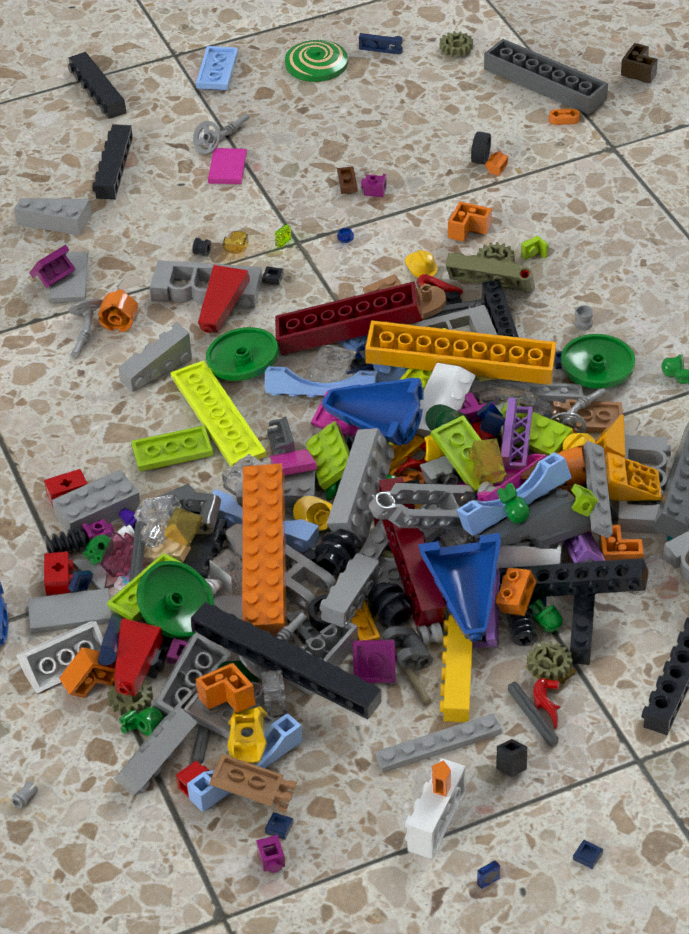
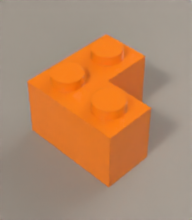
(469, 218)
(617, 548)
(85, 672)
(226, 685)

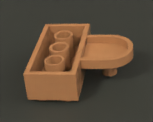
(431, 297)

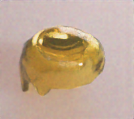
(236, 243)

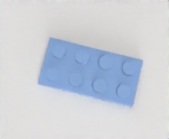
(217, 68)

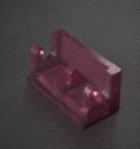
(118, 555)

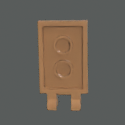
(597, 415)
(252, 782)

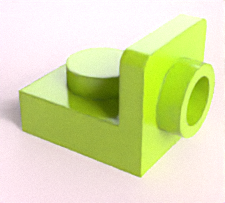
(534, 246)
(584, 501)

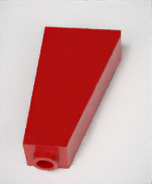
(222, 294)
(135, 654)

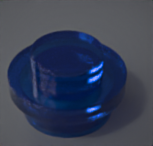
(345, 235)

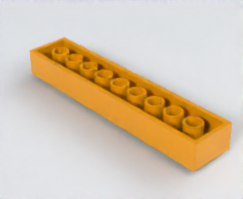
(476, 352)

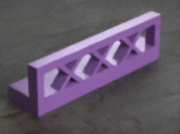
(512, 437)
(583, 547)
(493, 621)

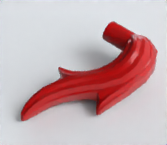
(427, 279)
(412, 463)
(541, 700)

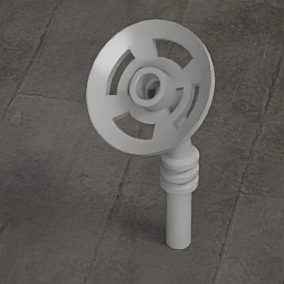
(209, 137)
(87, 310)
(571, 418)
(285, 634)

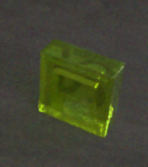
(282, 235)

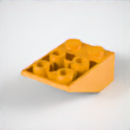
(613, 438)
(631, 480)

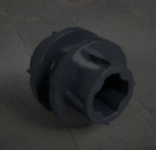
(336, 551)
(389, 604)

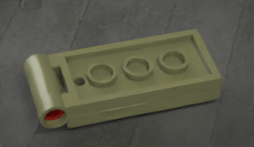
(479, 270)

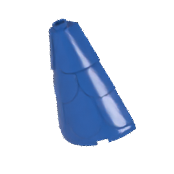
(381, 405)
(465, 580)

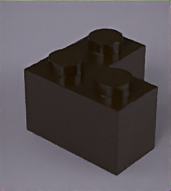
(638, 65)

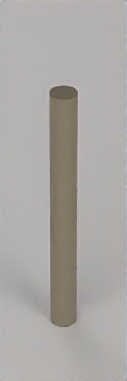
(415, 682)

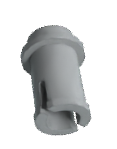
(20, 799)

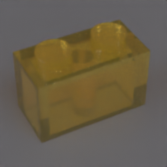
(487, 461)

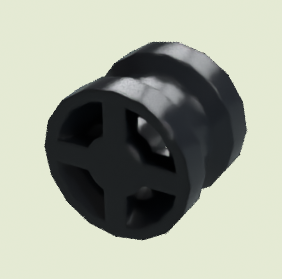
(201, 247)

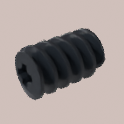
(65, 542)
(523, 628)

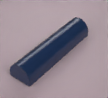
(110, 641)

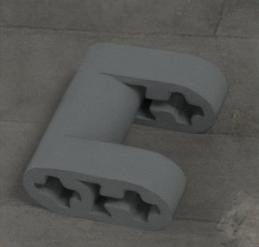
(208, 509)
(414, 653)

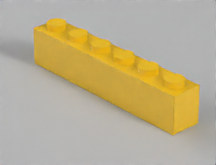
(456, 674)

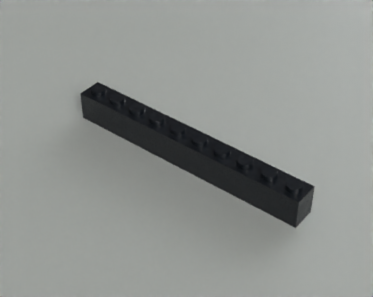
(203, 548)
(295, 662)

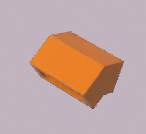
(497, 163)
(441, 778)

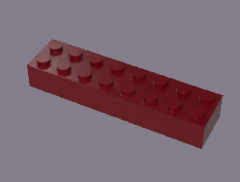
(346, 318)
(418, 583)

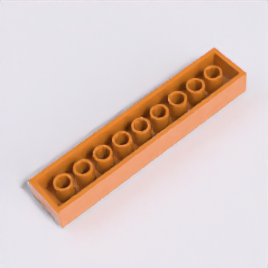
(264, 547)

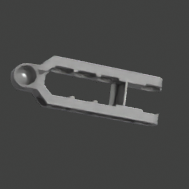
(445, 497)
(300, 570)

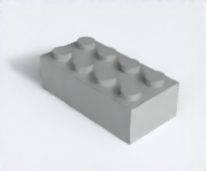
(96, 501)

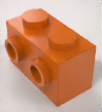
(515, 591)

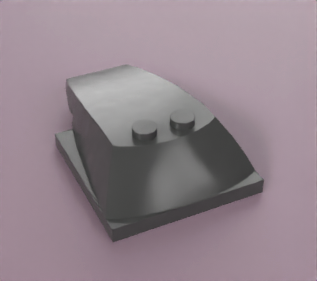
(548, 523)

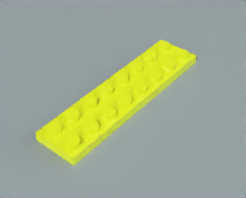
(217, 413)

